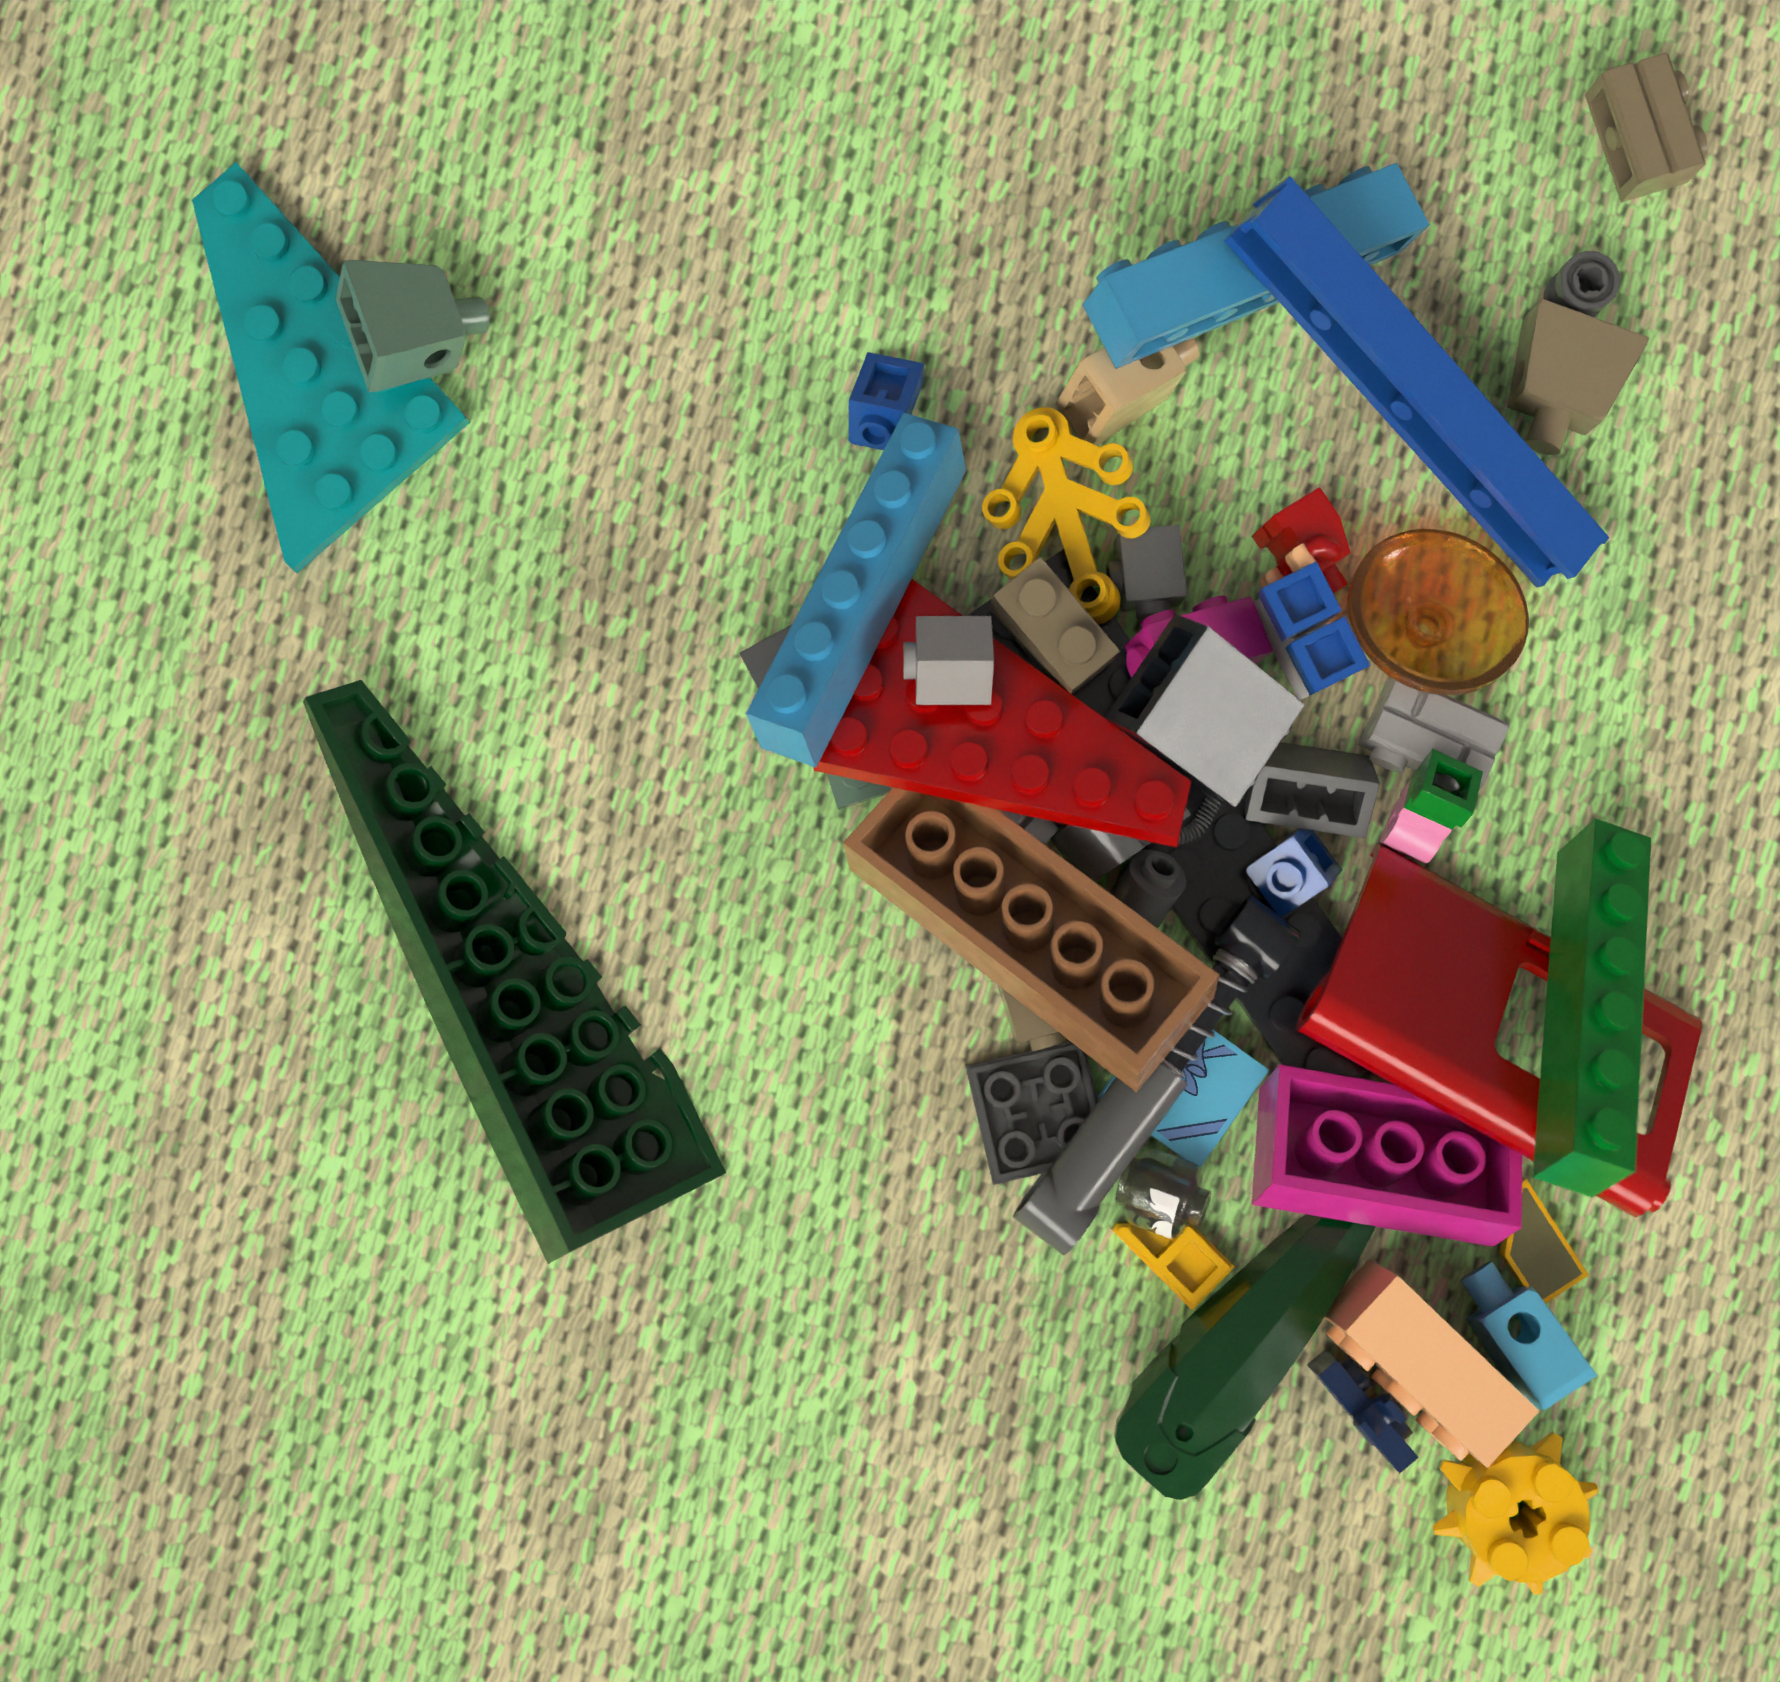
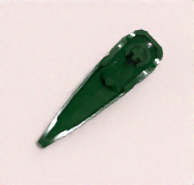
(1232, 1354)

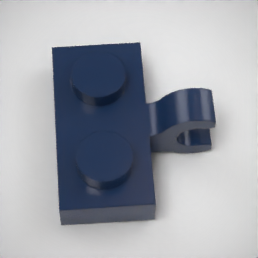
(1377, 1419)

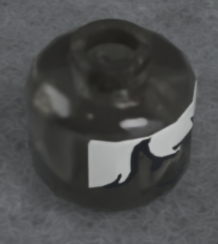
(1163, 1193)

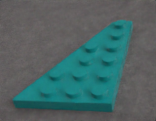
(315, 427)

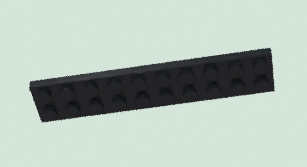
(1219, 881)

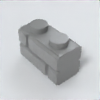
(1414, 722)

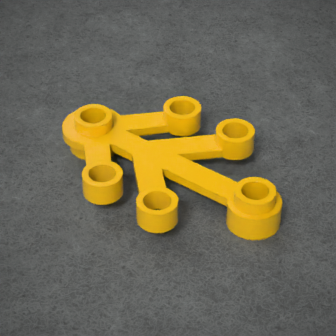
(1063, 502)

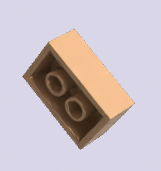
(1427, 1365)

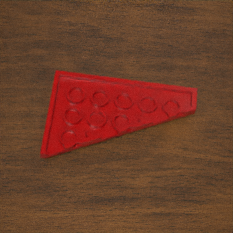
(1023, 754)

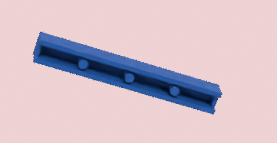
(1414, 384)

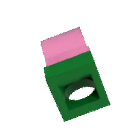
(1427, 813)

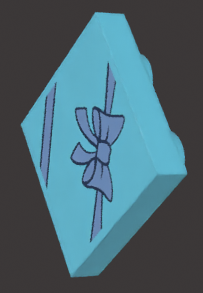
(1211, 1101)

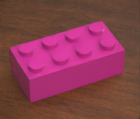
(1380, 1160)

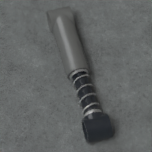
(1069, 1192)

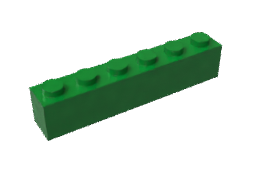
(1594, 1011)

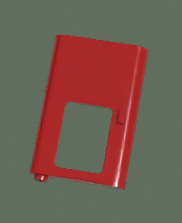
(1424, 999)

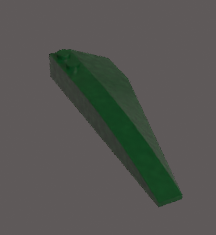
(530, 1033)

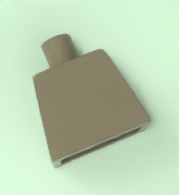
(1569, 372)

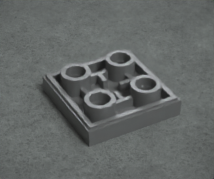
(1030, 1107)

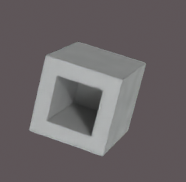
(951, 660)

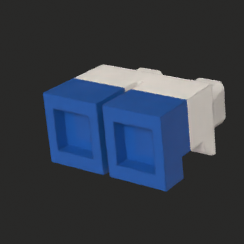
(1300, 631)

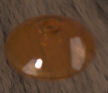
(1454, 590)

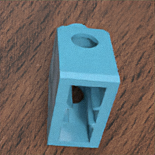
(1543, 1357)

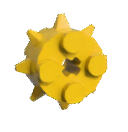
(1540, 1540)

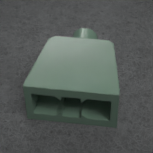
(405, 321)

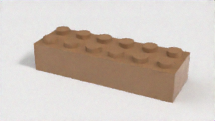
(1035, 927)

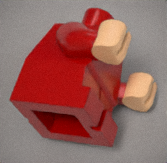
(1302, 535)

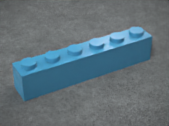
(1206, 285)
(857, 590)

